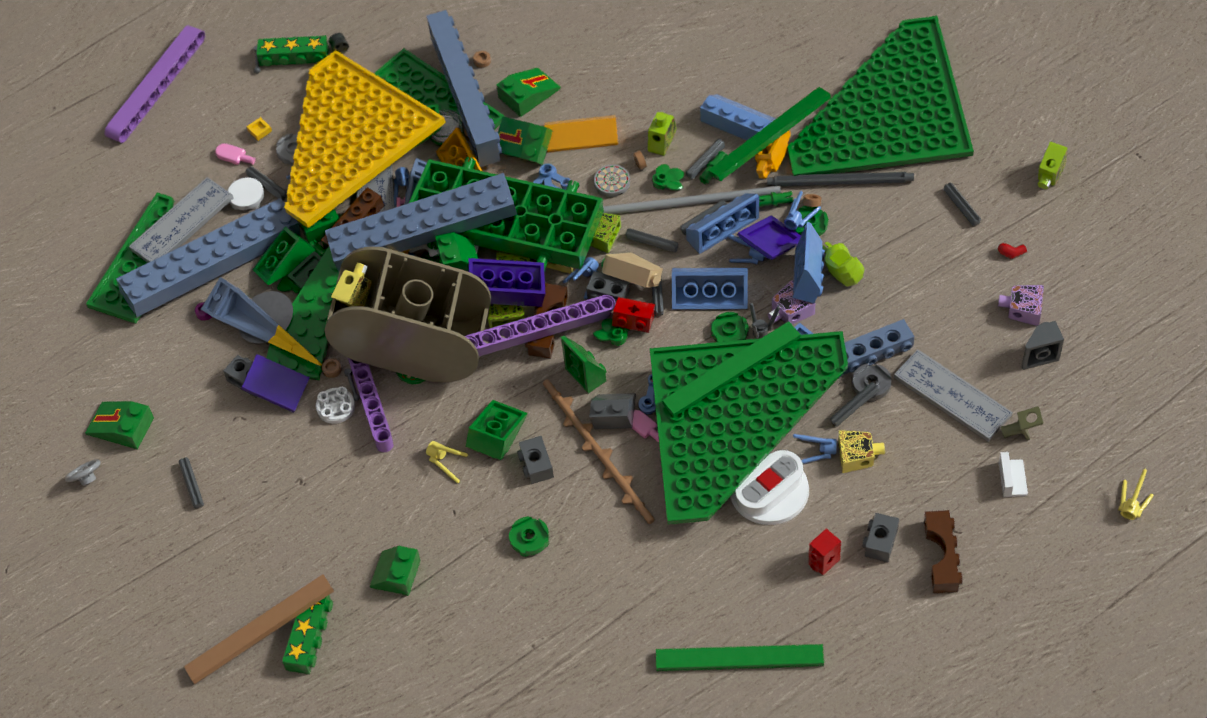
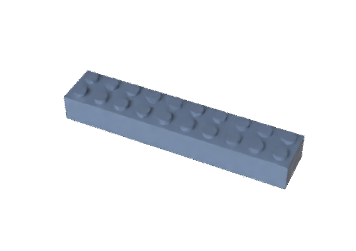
(464, 88)
(426, 218)
(205, 258)

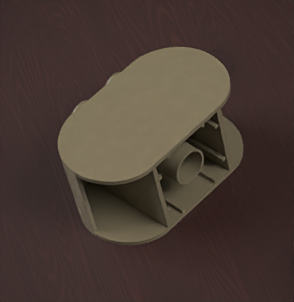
(411, 316)

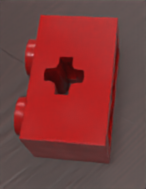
(633, 314)
(824, 552)

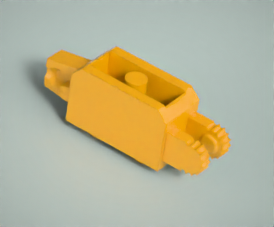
(771, 157)

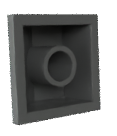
(1043, 346)
(612, 411)

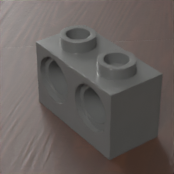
(604, 284)
(233, 373)

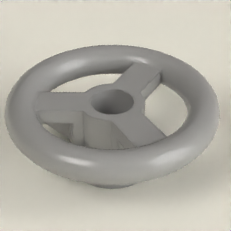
(84, 472)

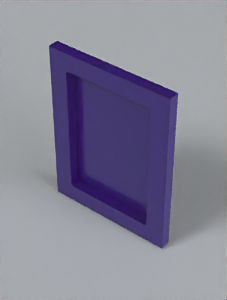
(770, 237)

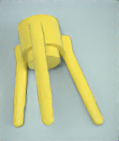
(438, 451)
(1130, 509)

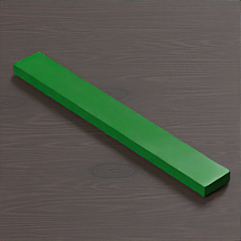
(769, 133)
(731, 369)
(739, 657)

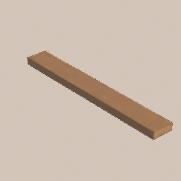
(258, 629)

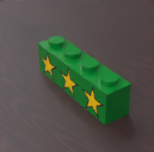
(292, 50)
(306, 637)

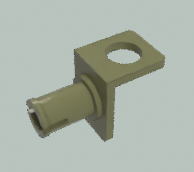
(1023, 425)

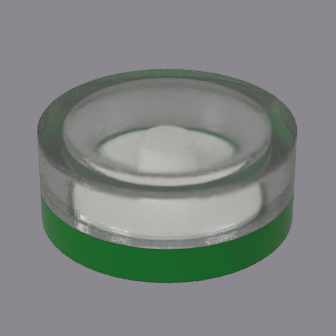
(452, 121)

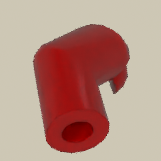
(1010, 251)

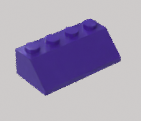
(511, 281)

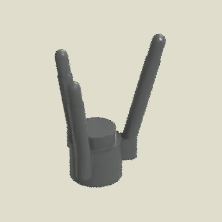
(760, 327)

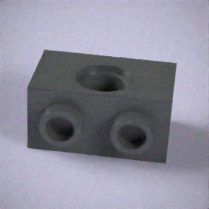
(540, 469)
(881, 526)

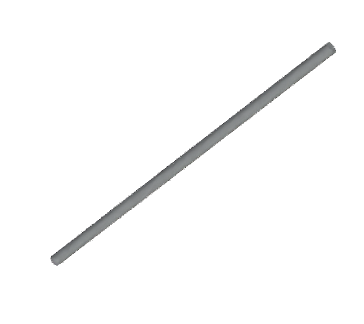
(686, 201)

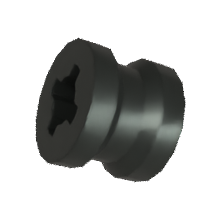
(338, 43)

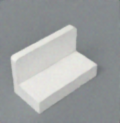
(1012, 476)

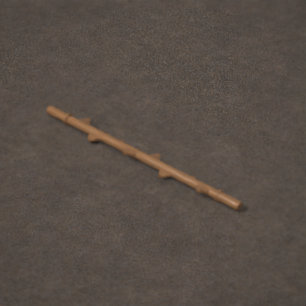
(602, 454)

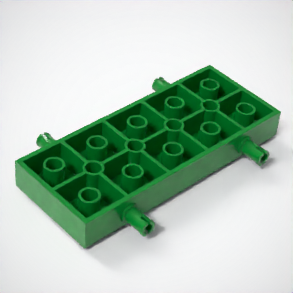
(549, 221)

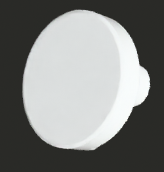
(246, 194)
(335, 405)

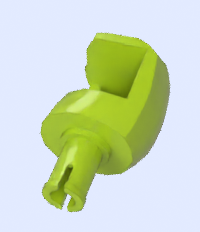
(841, 265)

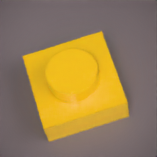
(259, 128)

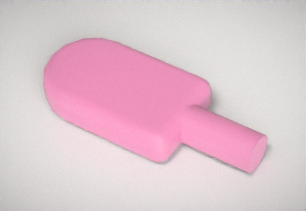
(233, 154)
(644, 425)

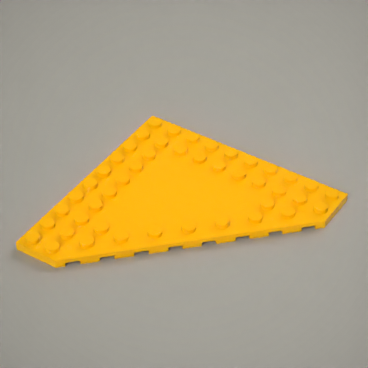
(349, 135)

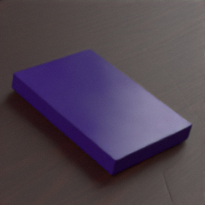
(275, 383)

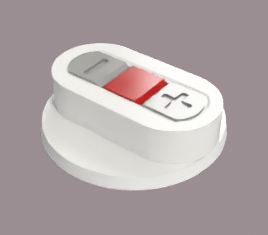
(773, 490)

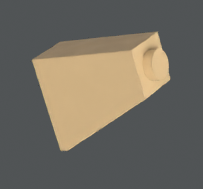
(632, 269)

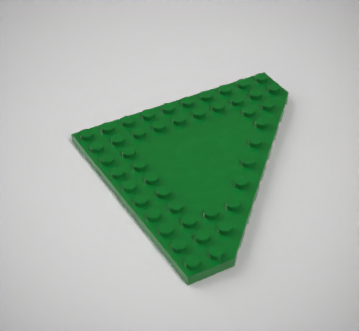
(891, 112)
(732, 430)

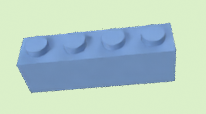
(733, 117)
(723, 222)
(808, 266)
(709, 288)

